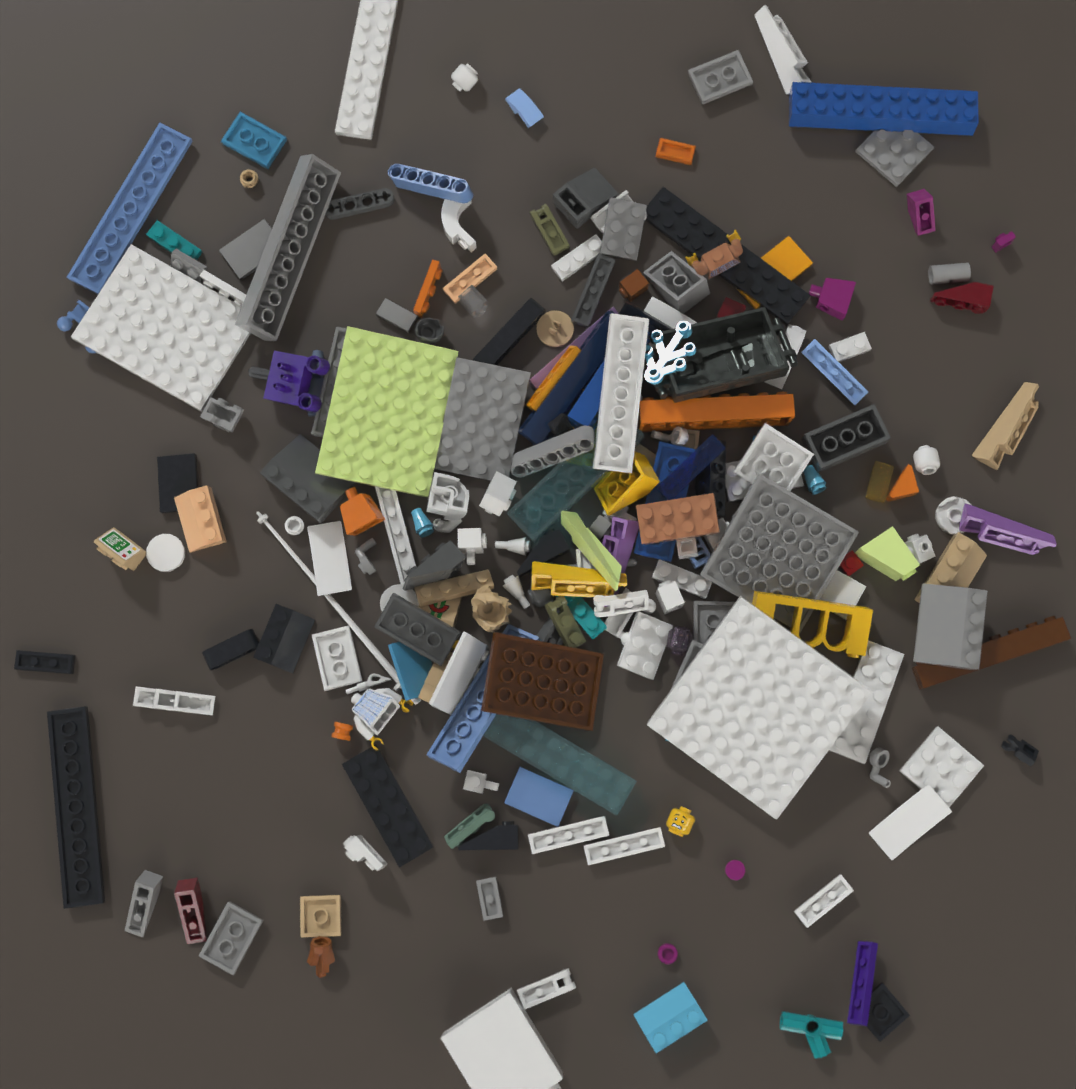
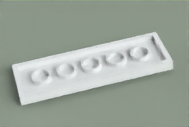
(878, 673)

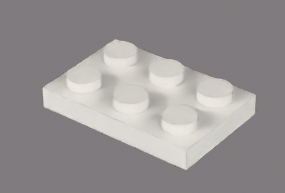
(644, 645)

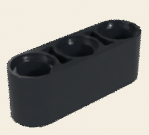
(231, 649)

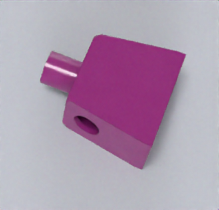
(833, 296)

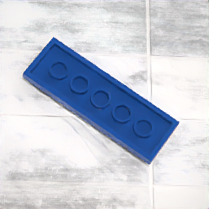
(666, 461)

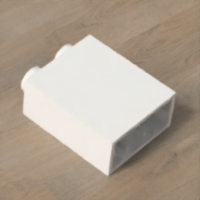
(502, 1048)

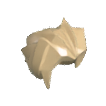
(490, 609)

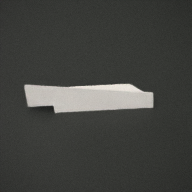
(782, 49)

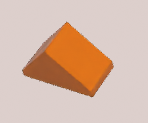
(905, 485)

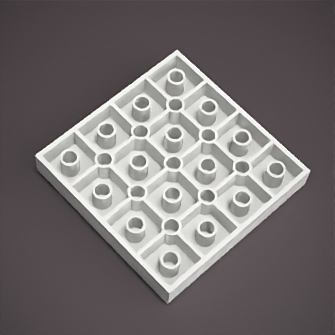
(759, 707)

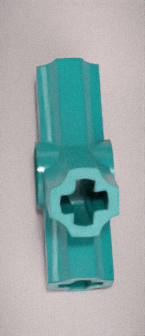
(816, 1037)

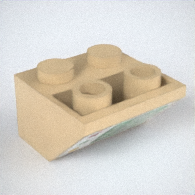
(121, 549)

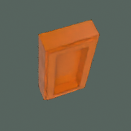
(675, 151)

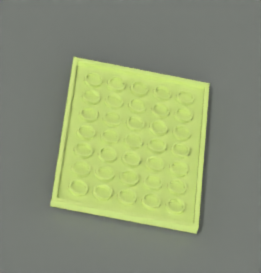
(386, 412)

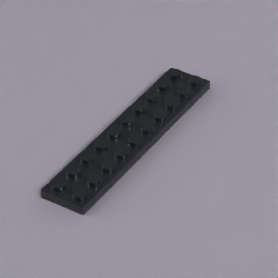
(751, 275)
(75, 807)

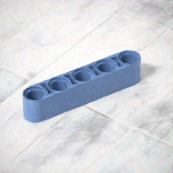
(430, 183)

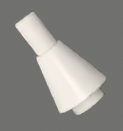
(518, 545)
(514, 587)

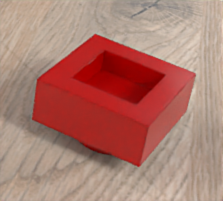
(850, 563)

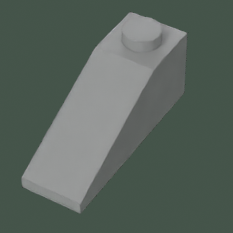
(143, 902)

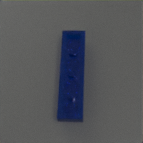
(691, 467)

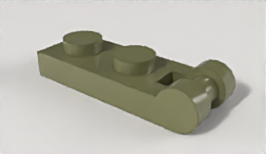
(550, 230)
(565, 622)

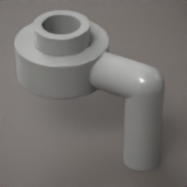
(365, 564)
(879, 758)

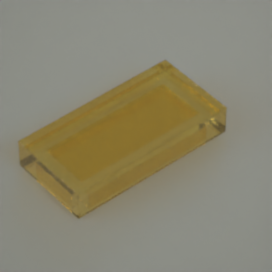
(879, 482)

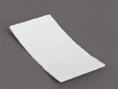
(329, 558)
(910, 822)

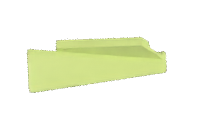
(592, 548)

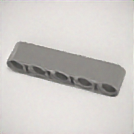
(553, 451)

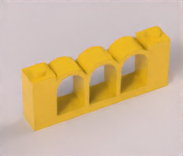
(856, 628)

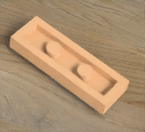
(472, 275)

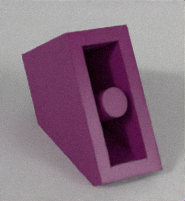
(921, 211)

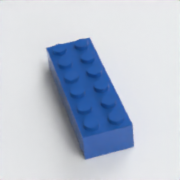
(586, 409)

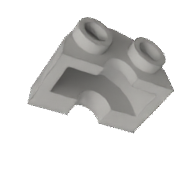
(221, 414)

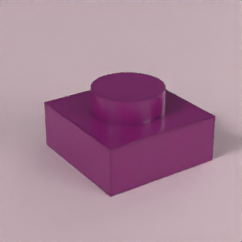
(1002, 241)

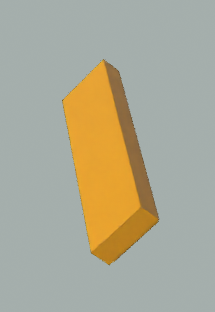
(553, 377)

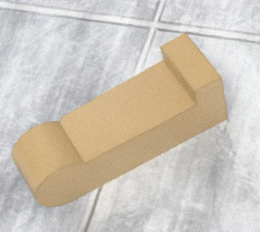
(433, 679)

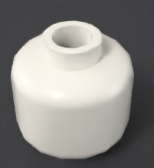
(464, 77)
(926, 460)

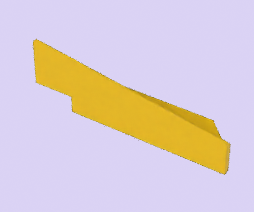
(571, 580)

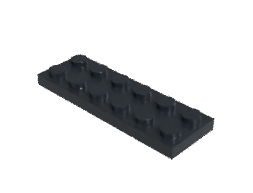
(387, 806)

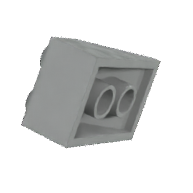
(677, 282)

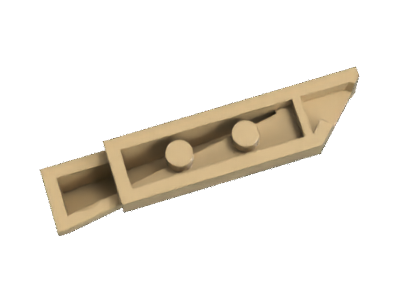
(1008, 428)

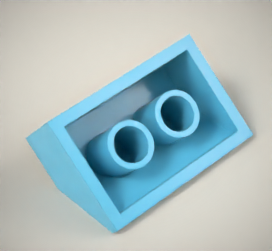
(670, 1017)

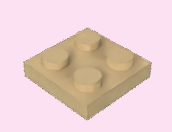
(320, 915)

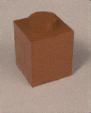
(633, 285)

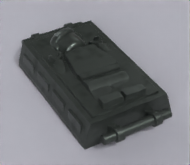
(728, 355)

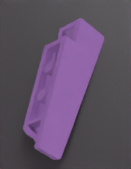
(1004, 531)
(621, 541)

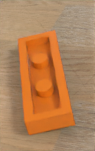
(428, 289)

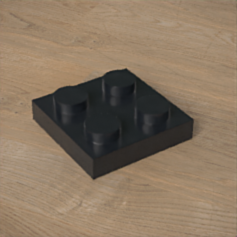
(884, 1012)

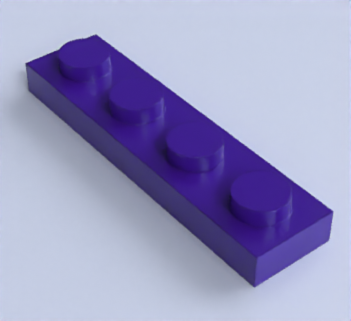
(862, 983)

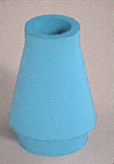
(814, 481)
(422, 524)

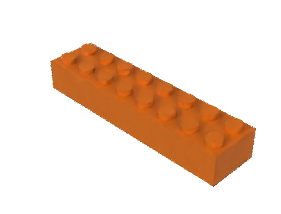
(716, 412)

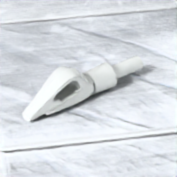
(369, 683)

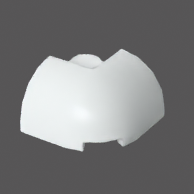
(447, 497)

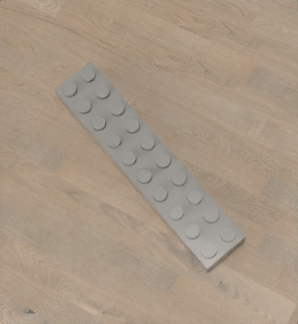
(288, 248)

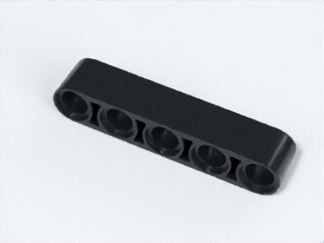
(511, 333)

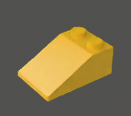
(622, 488)

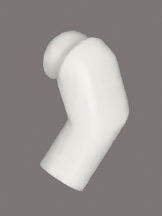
(445, 526)

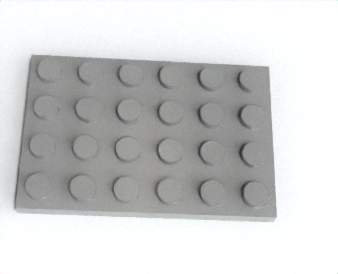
(482, 419)

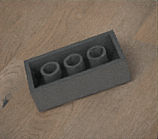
(846, 438)

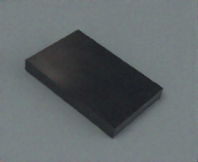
(175, 476)

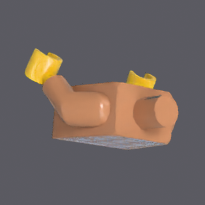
(719, 258)

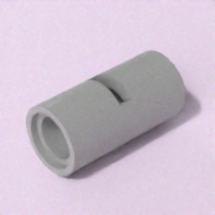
(949, 272)

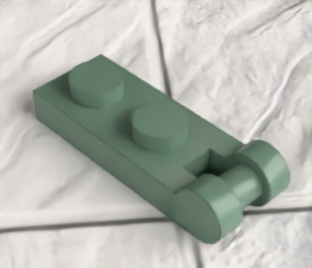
(469, 825)

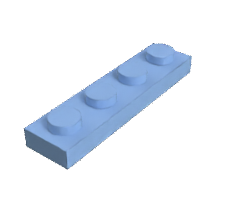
(834, 371)

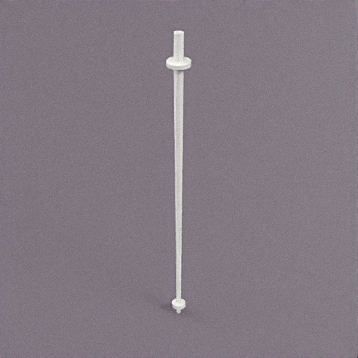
(382, 660)

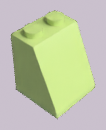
(889, 555)

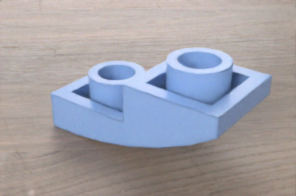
(524, 106)

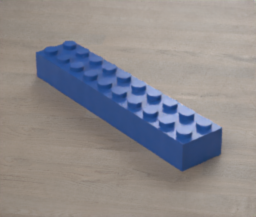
(883, 108)

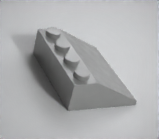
(950, 626)

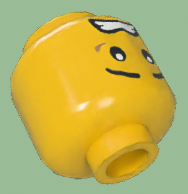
(680, 821)

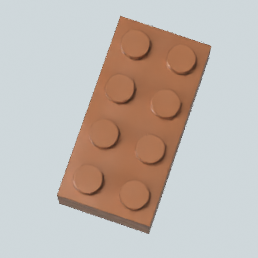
(678, 519)

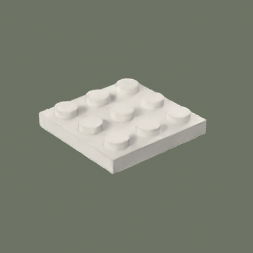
(775, 458)
(942, 765)

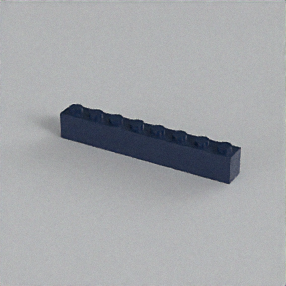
(570, 384)

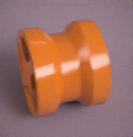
(342, 731)

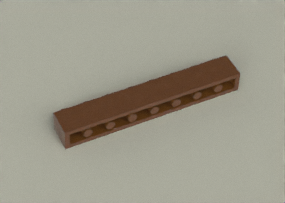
(999, 650)

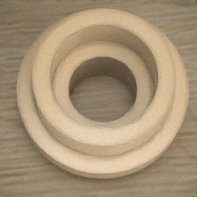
(245, 175)

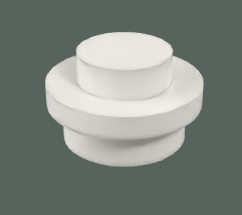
(294, 525)

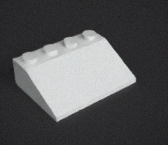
(459, 673)

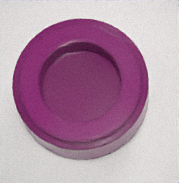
(734, 869)
(667, 953)

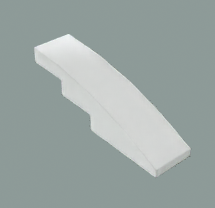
(666, 313)
(174, 700)

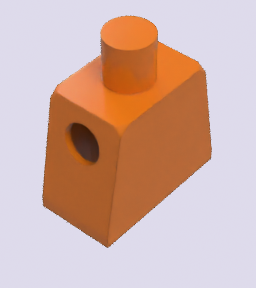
(359, 512)

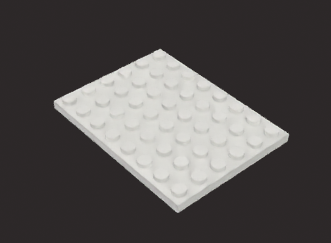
(164, 328)

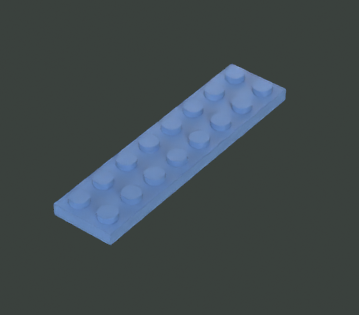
(467, 721)

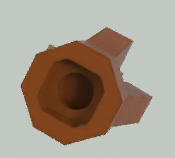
(321, 955)

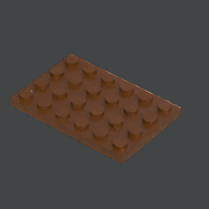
(542, 682)

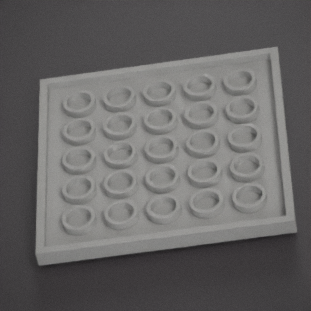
(779, 548)

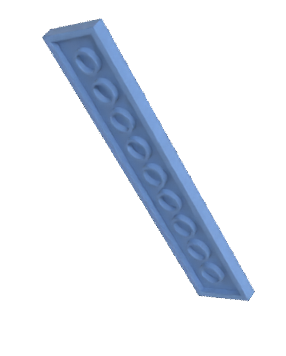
(130, 208)

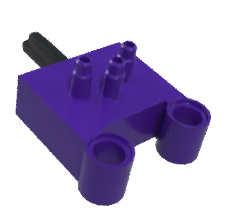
(291, 378)

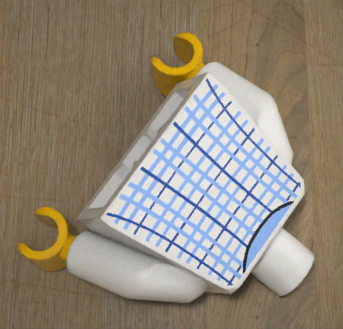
(375, 710)

